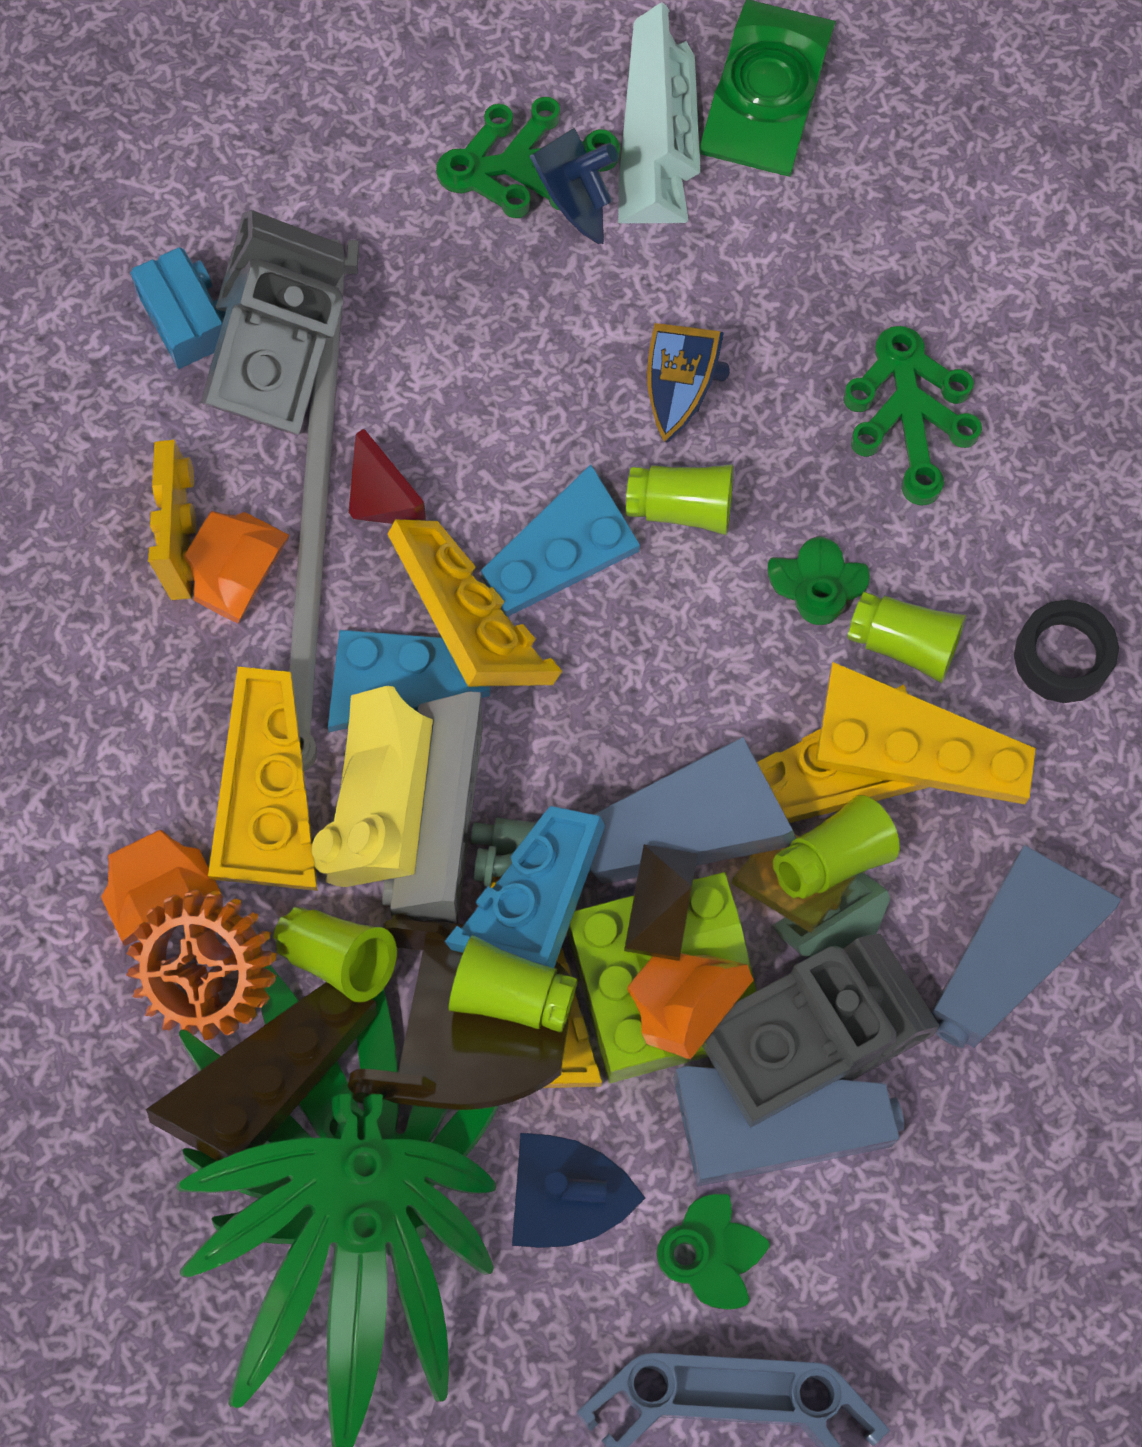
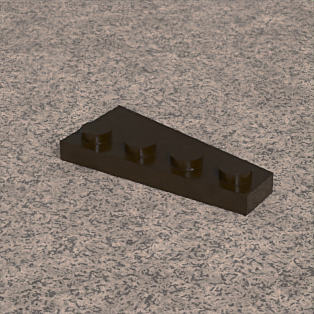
(264, 1077)

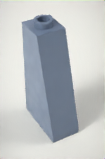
(707, 808)
(1019, 942)
(825, 1126)

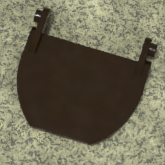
(458, 1056)

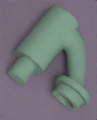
(502, 840)

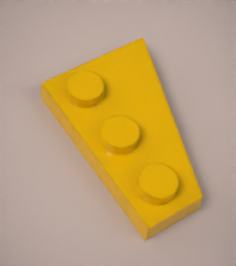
(174, 520)

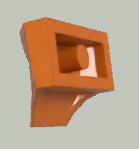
(232, 561)
(147, 875)
(686, 999)

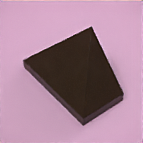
(661, 902)

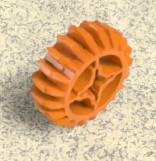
(202, 1006)

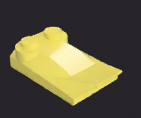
(379, 793)

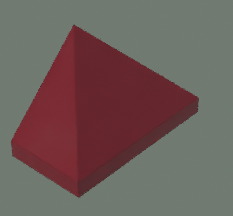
(379, 488)

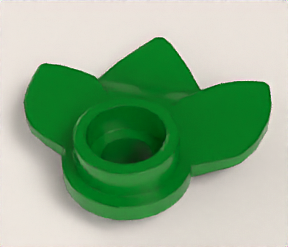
(818, 572)
(720, 1249)

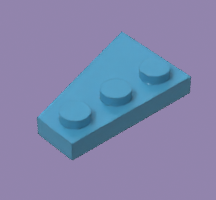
(561, 546)
(414, 665)
(539, 890)

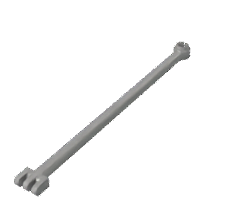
(314, 526)

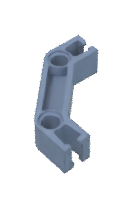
(734, 1393)

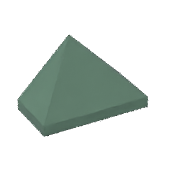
(857, 917)

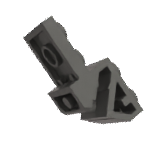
(275, 322)
(818, 1026)

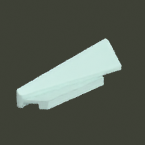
(659, 124)

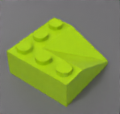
(606, 970)

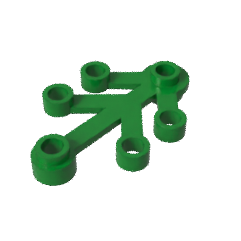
(513, 161)
(911, 405)

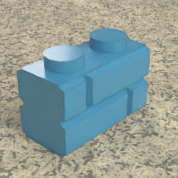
(180, 305)

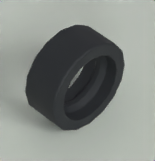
(1086, 620)

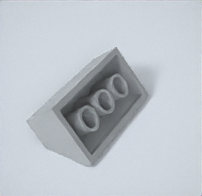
(446, 816)

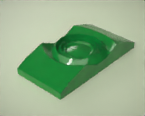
(767, 87)

